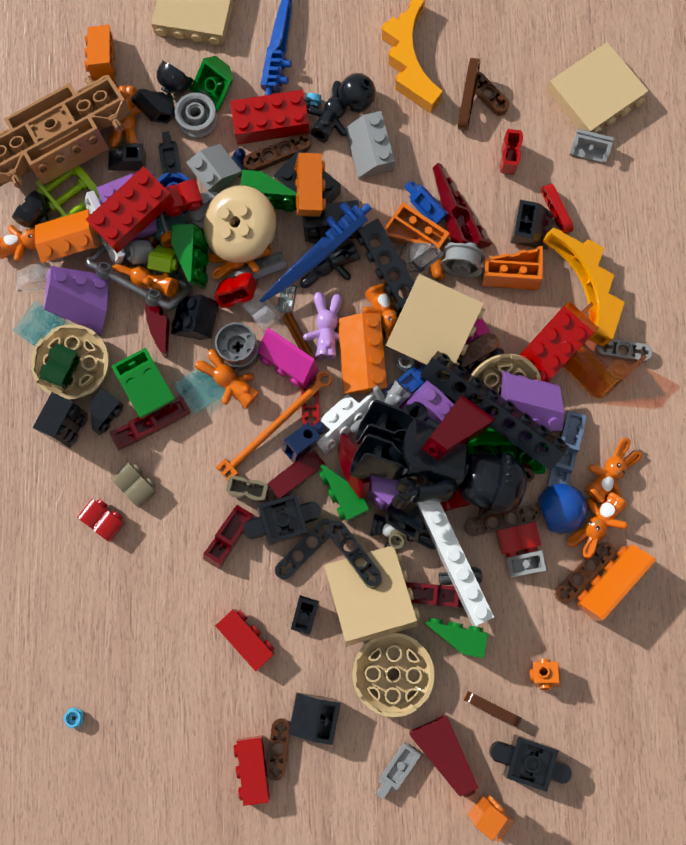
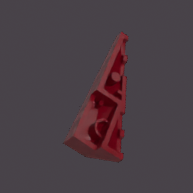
(460, 217)

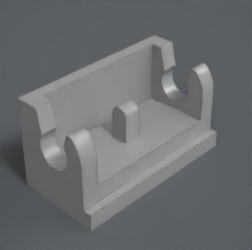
(591, 146)

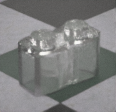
(262, 313)

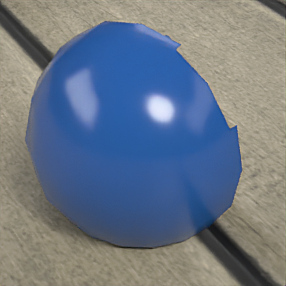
(563, 508)

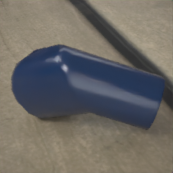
(238, 157)

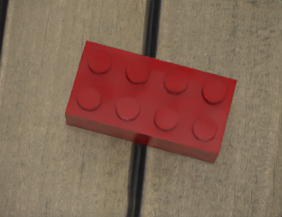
(269, 117)
(130, 209)
(559, 341)

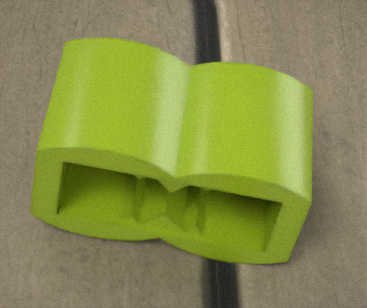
(163, 259)

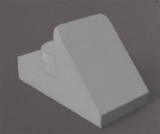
(527, 563)

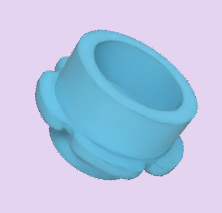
(313, 99)
(73, 723)

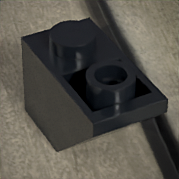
(155, 105)
(127, 157)
(103, 410)

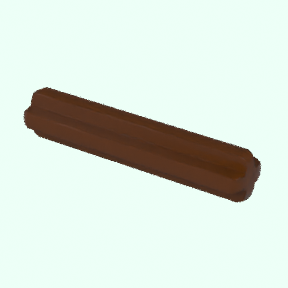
(297, 334)

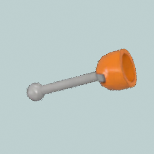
(166, 235)

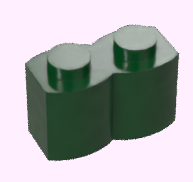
(60, 366)

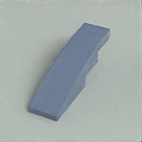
(572, 435)

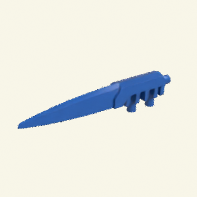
(276, 51)
(336, 235)

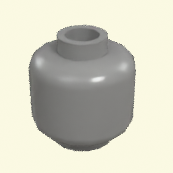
(138, 251)

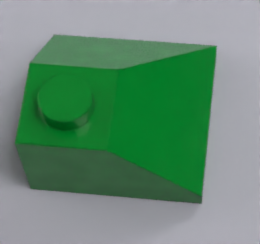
(213, 80)

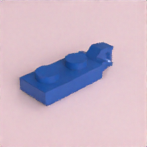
(426, 203)
(410, 380)

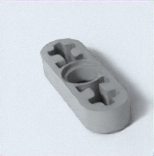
(629, 345)

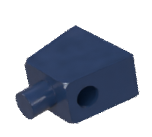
(298, 445)

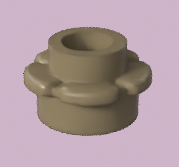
(394, 542)

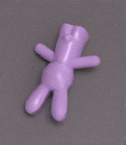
(326, 322)

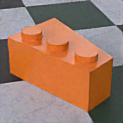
(100, 52)
(310, 184)
(413, 227)
(514, 271)
(490, 818)

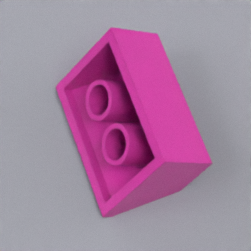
(287, 359)

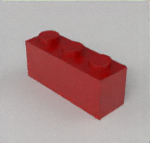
(245, 639)
(252, 770)

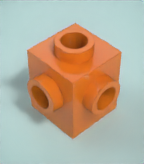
(552, 676)

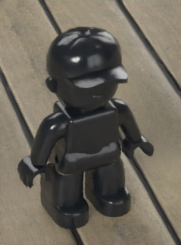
(392, 450)

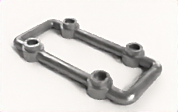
(153, 296)

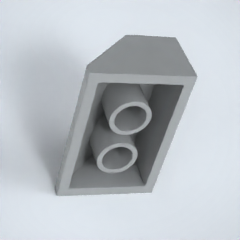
(370, 145)

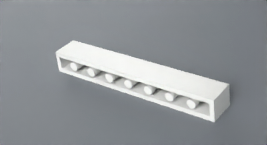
(455, 562)

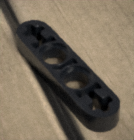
(302, 546)
(352, 556)

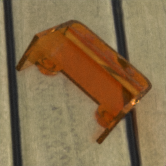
(594, 373)

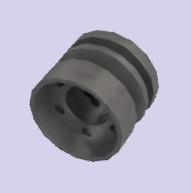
(228, 343)

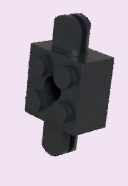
(281, 520)
(530, 762)

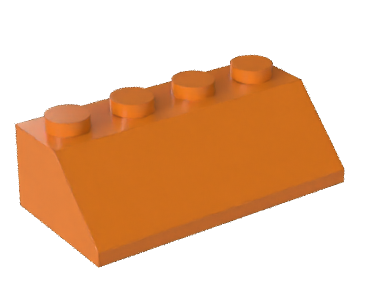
(362, 353)
(614, 582)

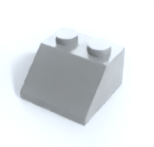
(214, 168)

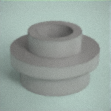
(401, 357)

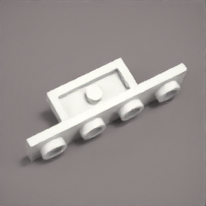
(341, 418)

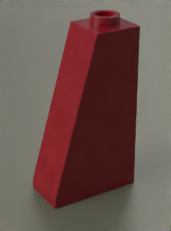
(457, 428)
(444, 751)

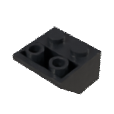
(531, 224)
(195, 317)
(314, 718)

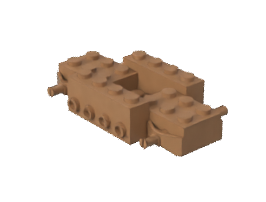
(60, 130)

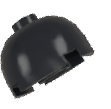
(172, 79)
(357, 92)
(32, 211)

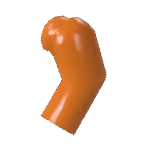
(436, 270)

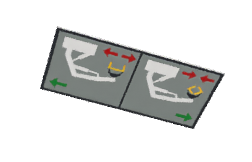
(287, 299)

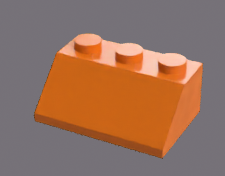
(65, 237)

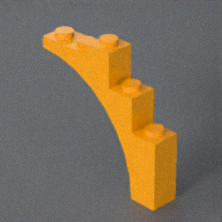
(411, 79)
(595, 281)

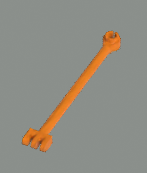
(230, 466)

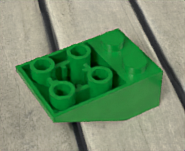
(278, 194)
(191, 252)
(143, 383)
(349, 504)
(464, 641)

